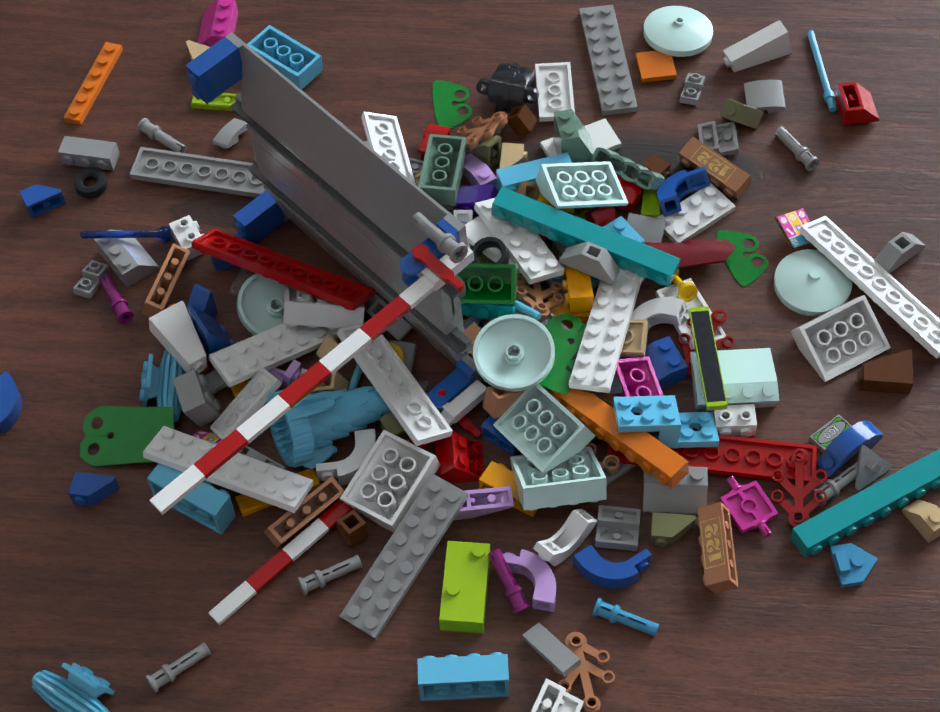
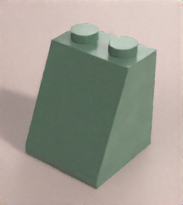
(572, 137)

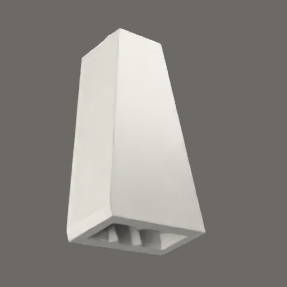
(758, 48)
(178, 336)

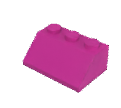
(218, 22)
(637, 378)

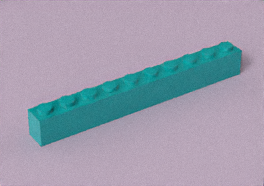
(573, 230)
(867, 505)

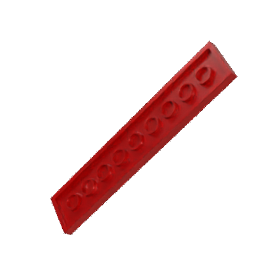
(283, 269)
(744, 458)

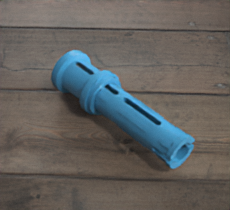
(615, 614)

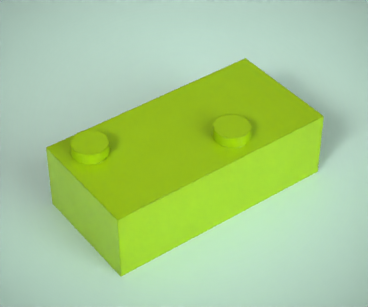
(465, 587)

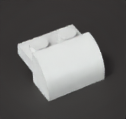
(555, 699)

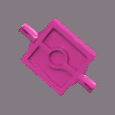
(749, 507)

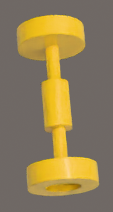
(686, 291)

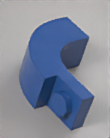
(678, 186)
(9, 402)
(848, 445)
(608, 573)

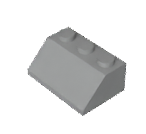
(126, 258)
(682, 499)

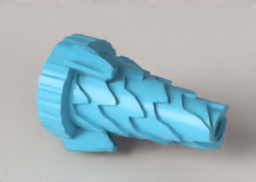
(308, 429)

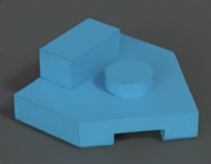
(851, 564)

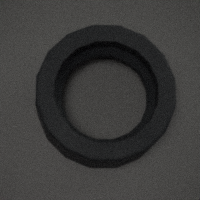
(489, 242)

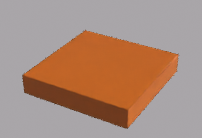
(655, 66)

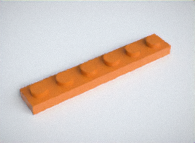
(93, 83)

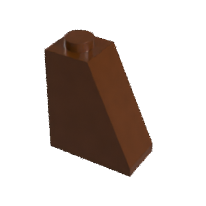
(888, 374)

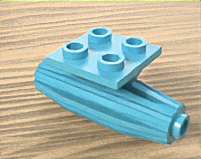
(159, 383)
(72, 694)

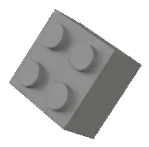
(197, 397)

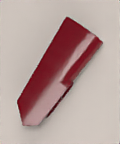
(697, 251)

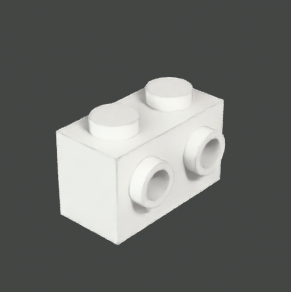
(184, 232)
(736, 420)

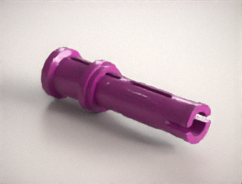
(118, 304)
(512, 590)

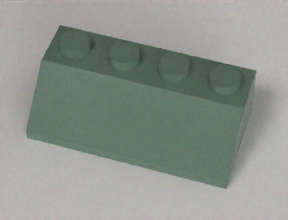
(443, 168)

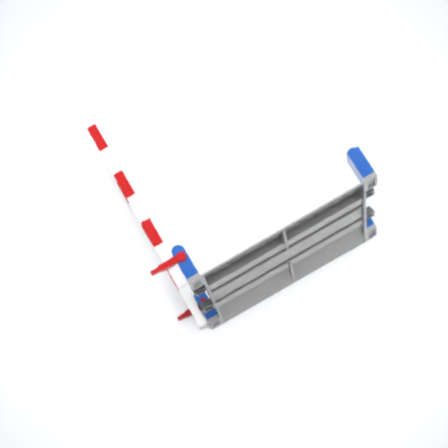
(362, 218)

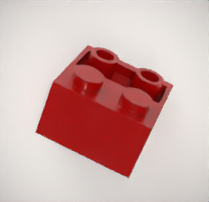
(855, 104)
(459, 459)

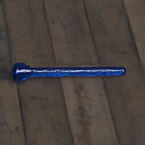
(162, 233)

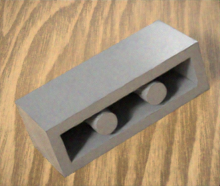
(89, 153)

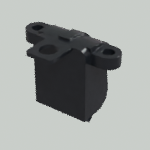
(509, 86)

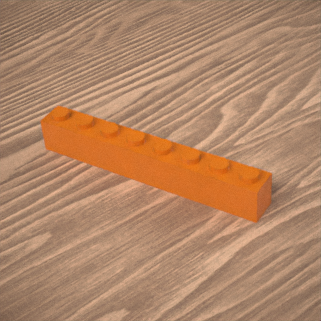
(636, 446)

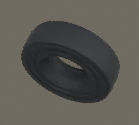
(90, 173)

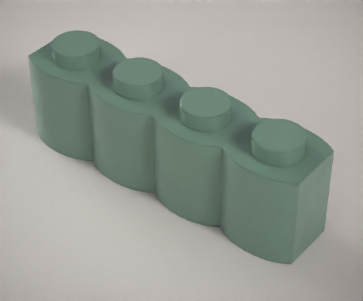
(629, 170)

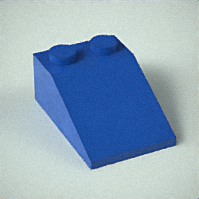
(210, 333)
(666, 362)

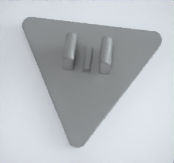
(869, 467)

